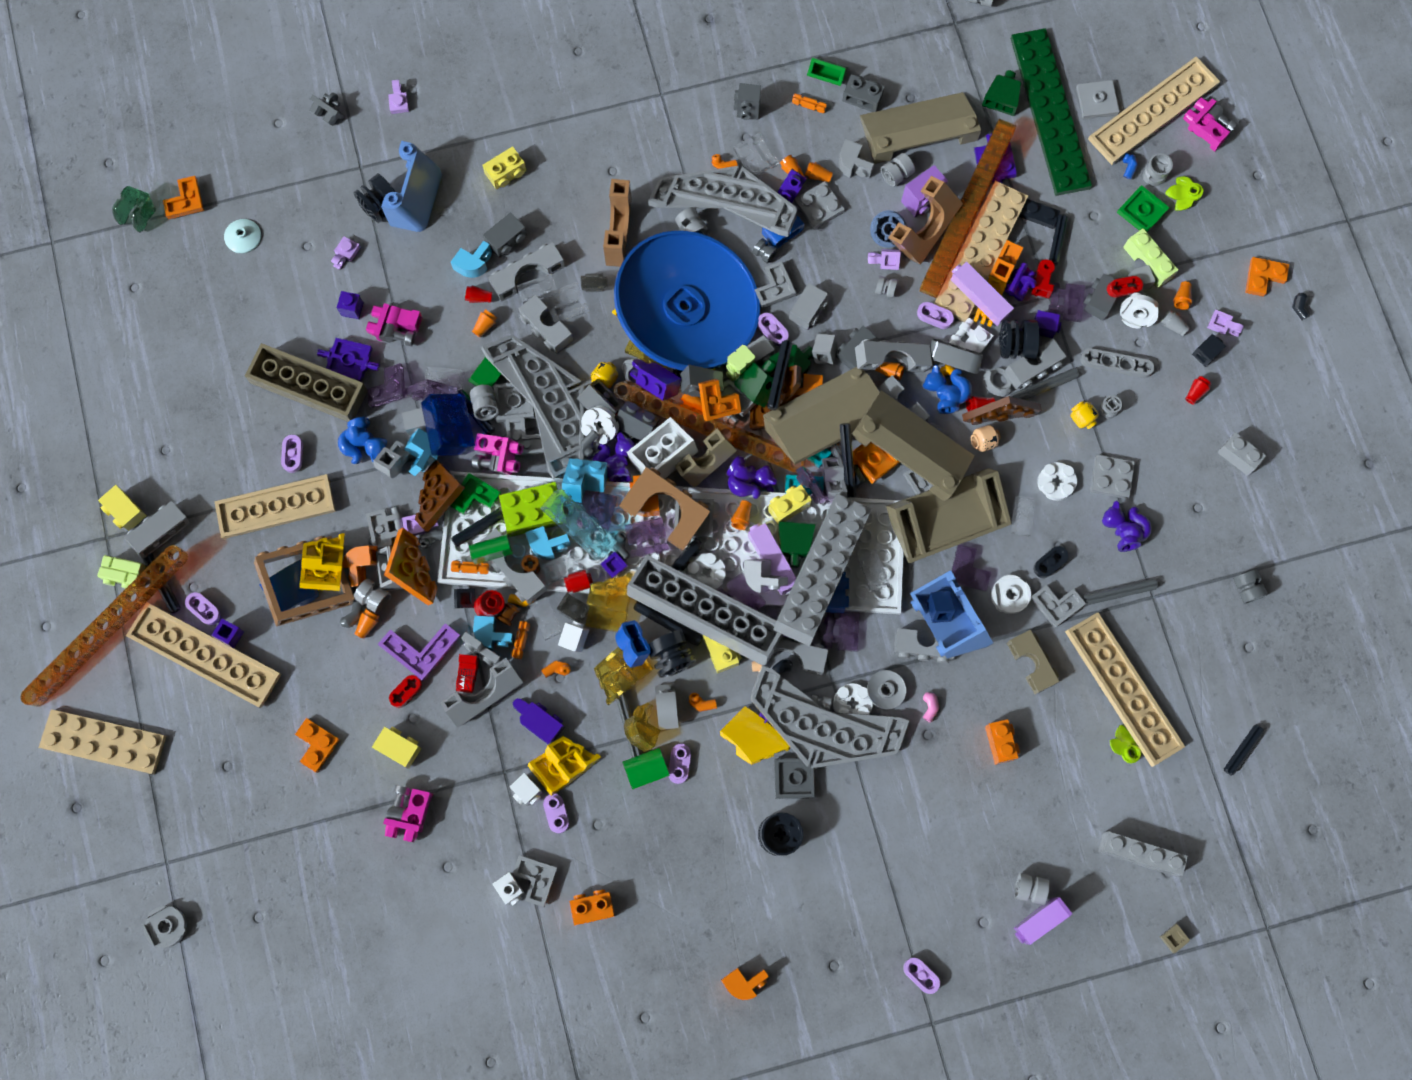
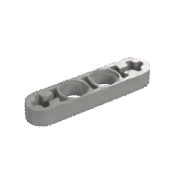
(1117, 360)

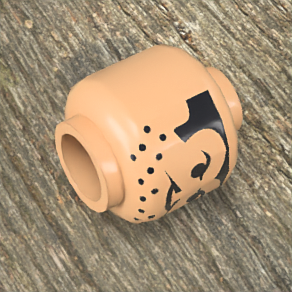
(985, 438)

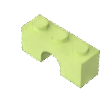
(1144, 247)

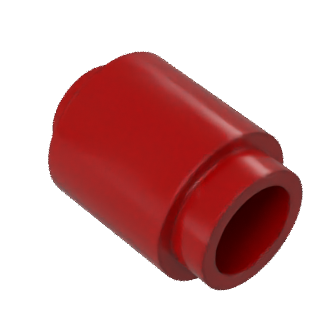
(578, 581)

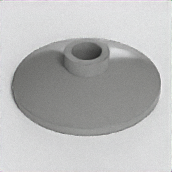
(895, 686)

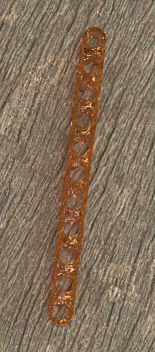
(971, 202)
(700, 425)
(96, 630)

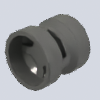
(764, 250)

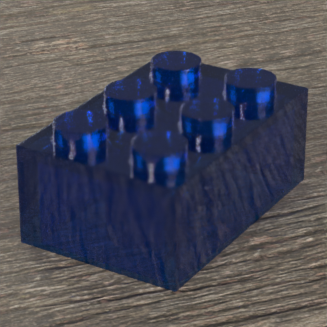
(447, 424)

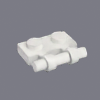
(977, 339)

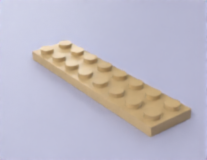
(1153, 110)
(983, 244)
(203, 655)
(1125, 689)

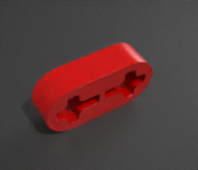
(1124, 282)
(402, 688)

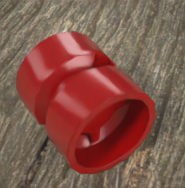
(489, 603)

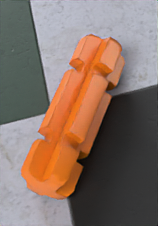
(809, 103)
(469, 567)
(520, 640)

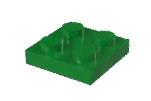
(1143, 209)

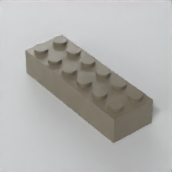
(306, 383)

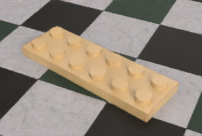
(274, 506)
(102, 741)

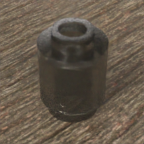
(594, 282)

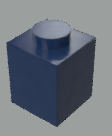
(940, 606)

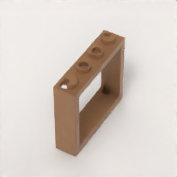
(302, 612)

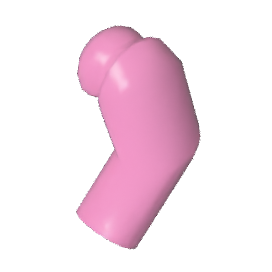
(933, 706)

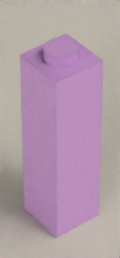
(981, 293)
(768, 549)

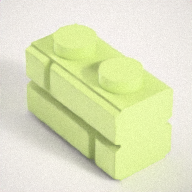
(739, 362)
(119, 571)

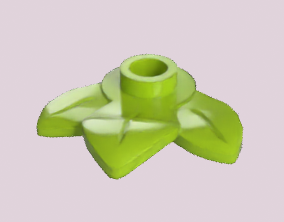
(1182, 193)
(1123, 744)

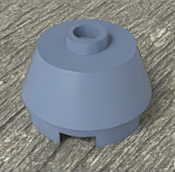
(883, 225)

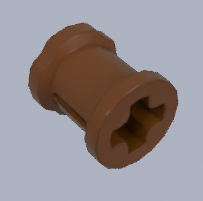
(525, 563)
(508, 614)

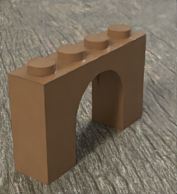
(943, 209)
(616, 237)
(652, 484)

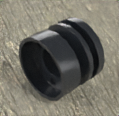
(372, 200)
(1019, 339)
(672, 657)
(792, 834)

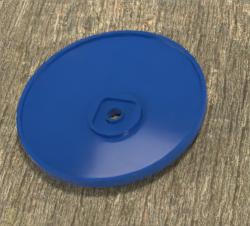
(691, 271)

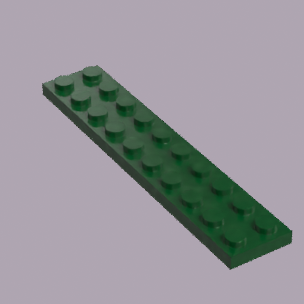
(1050, 112)

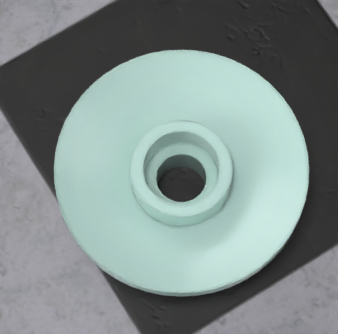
(247, 241)

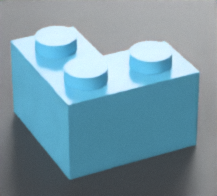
(583, 476)

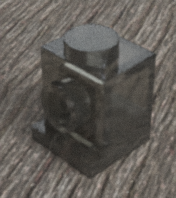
(577, 615)

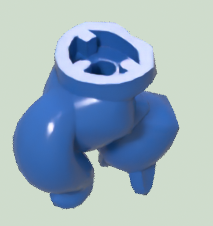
(950, 395)
(358, 435)

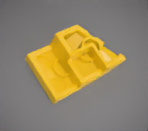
(322, 564)
(753, 737)
(561, 764)

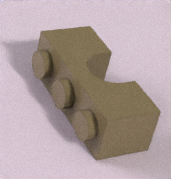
(697, 469)
(1028, 646)

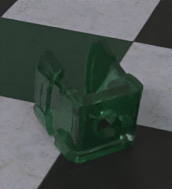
(123, 206)

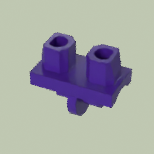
(791, 185)
(1022, 282)

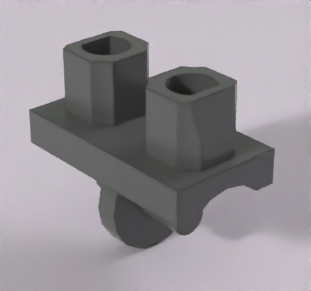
(319, 105)

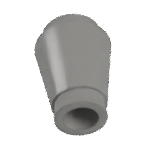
(1174, 322)

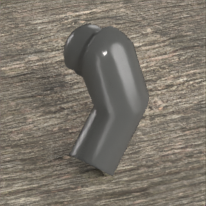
(619, 546)

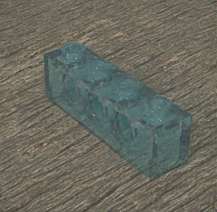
(554, 509)

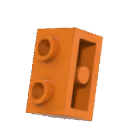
(1001, 741)
(592, 908)

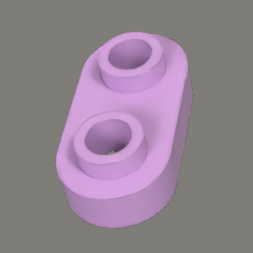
(935, 314)
(774, 329)
(292, 454)
(203, 609)
(679, 763)
(555, 813)
(921, 975)

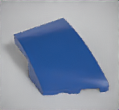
(287, 588)

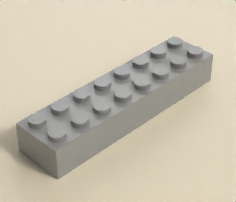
(822, 570)
(704, 610)

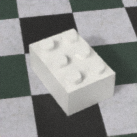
(662, 449)

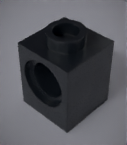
(1209, 350)

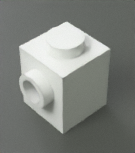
(573, 636)
(525, 790)
(509, 889)

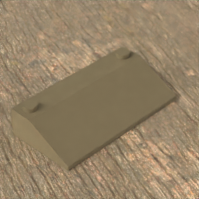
(920, 125)
(814, 418)
(914, 444)
(932, 525)

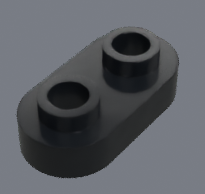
(692, 549)
(1050, 563)

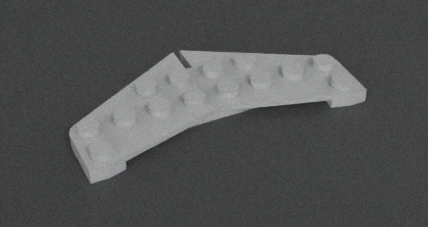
(721, 189)
(546, 389)
(810, 727)

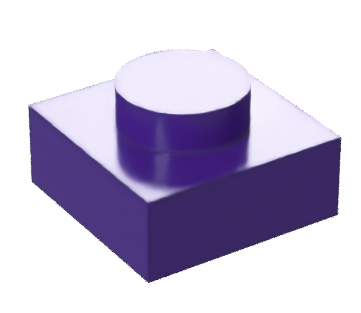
(613, 565)

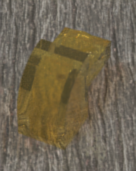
(639, 731)

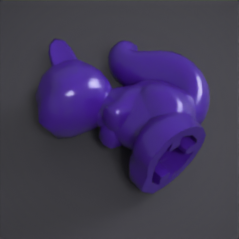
(616, 464)
(742, 476)
(1131, 532)

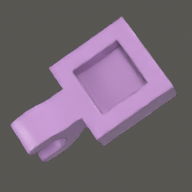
(398, 101)
(345, 251)
(887, 259)
(1222, 323)
(412, 526)

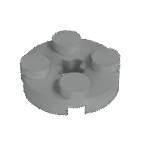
(155, 921)

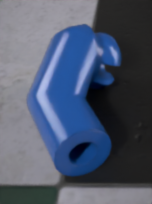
(1131, 167)

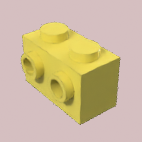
(504, 168)
(790, 504)
(122, 508)
(721, 656)
(396, 747)

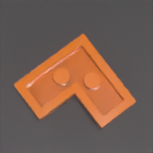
(188, 201)
(1263, 271)
(714, 405)
(321, 744)

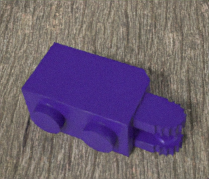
(655, 379)
(538, 721)

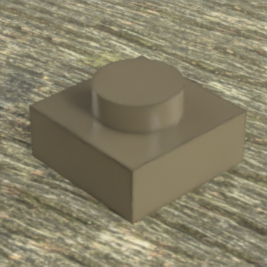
(1174, 938)

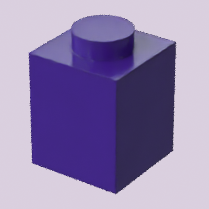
(350, 305)
(1047, 323)
(227, 633)

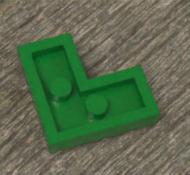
(475, 490)

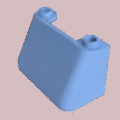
(414, 204)
(965, 630)

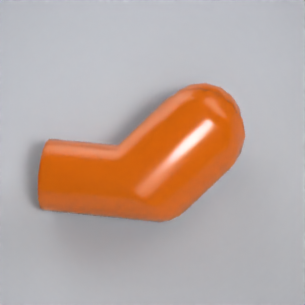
(719, 163)
(556, 667)
(700, 704)

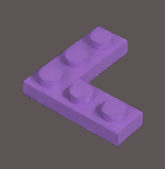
(420, 663)

